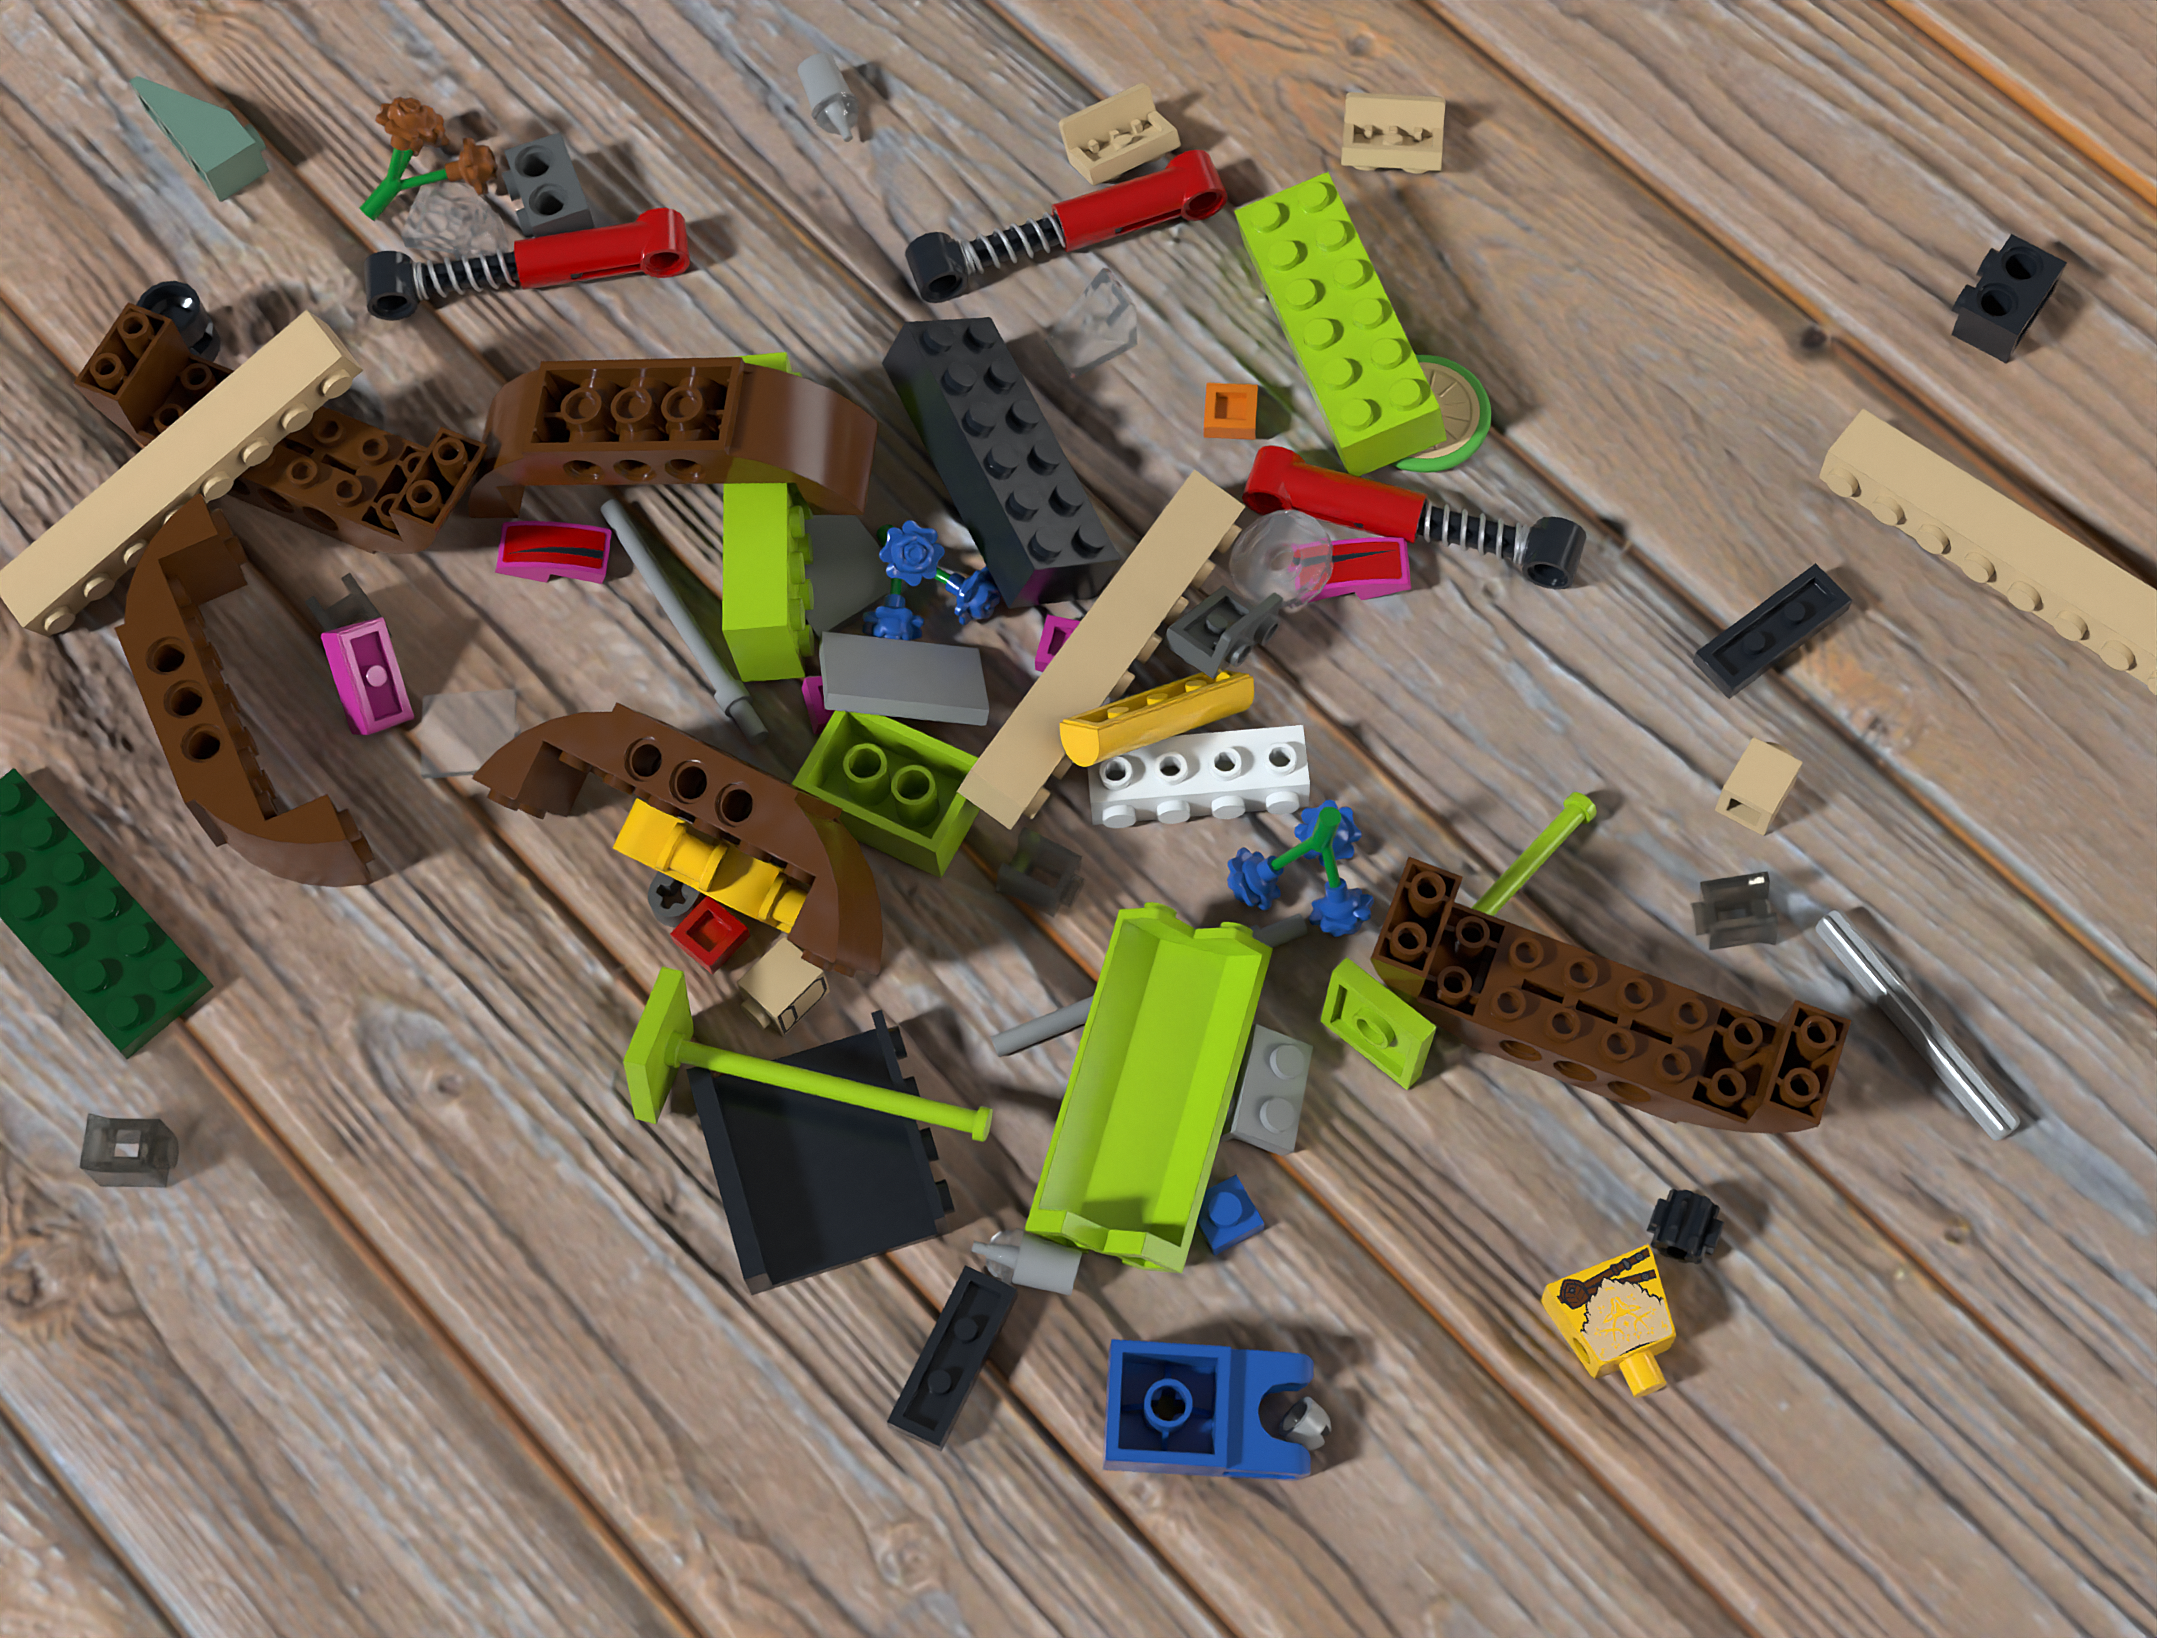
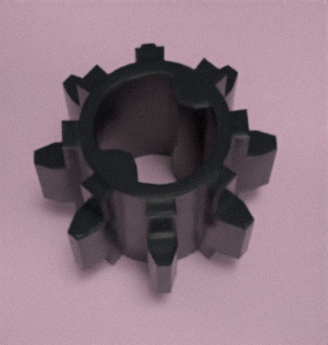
(1685, 1226)

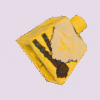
(1615, 1318)

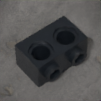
(2010, 299)

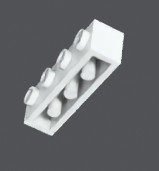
(1203, 776)

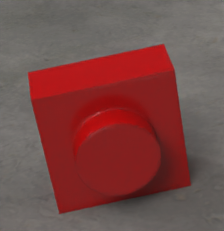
(710, 934)

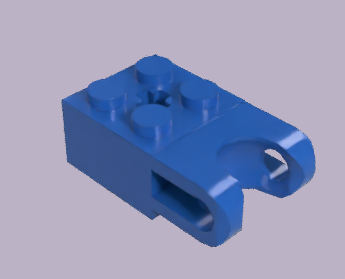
(1219, 1408)

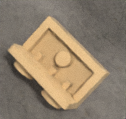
(1393, 132)
(1117, 135)

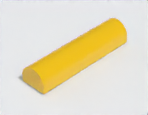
(1154, 716)

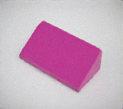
(367, 676)

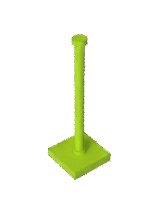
(1382, 1023)
(664, 1043)

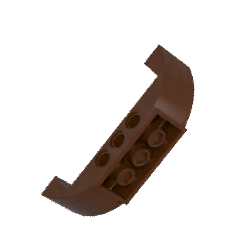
(672, 426)
(326, 476)
(198, 717)
(721, 798)
(1601, 1019)

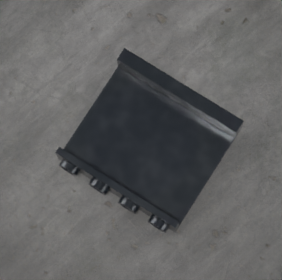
(815, 1176)

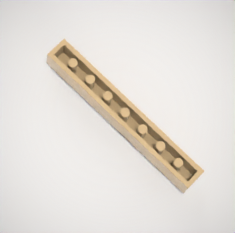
(195, 455)
(1997, 543)
(1102, 648)

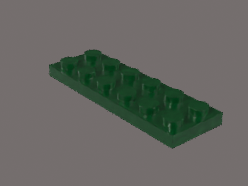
(88, 925)

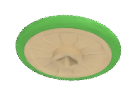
(1464, 415)

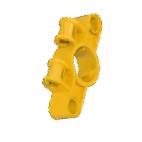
(711, 866)

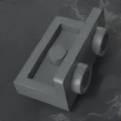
(1223, 630)

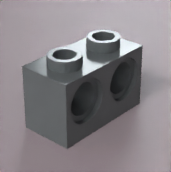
(548, 188)

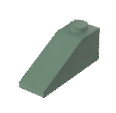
(205, 136)

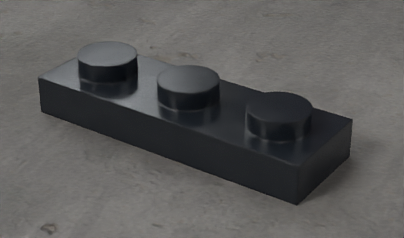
(1772, 631)
(952, 1358)

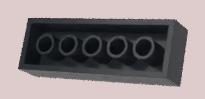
(1000, 462)

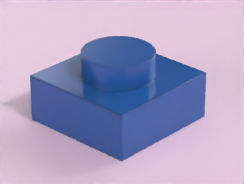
(1227, 1216)

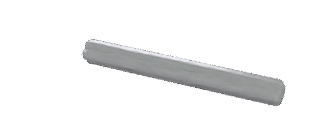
(1918, 1025)

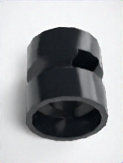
(188, 313)

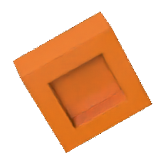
(1230, 411)

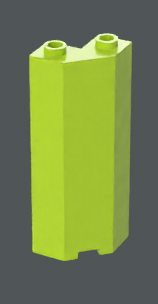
(1150, 1089)

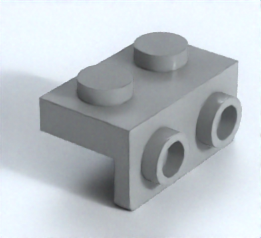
(1268, 1091)

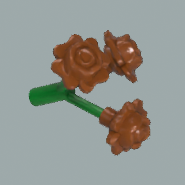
(411, 129)

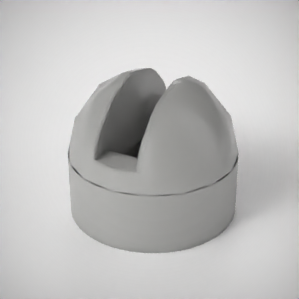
(1305, 1424)

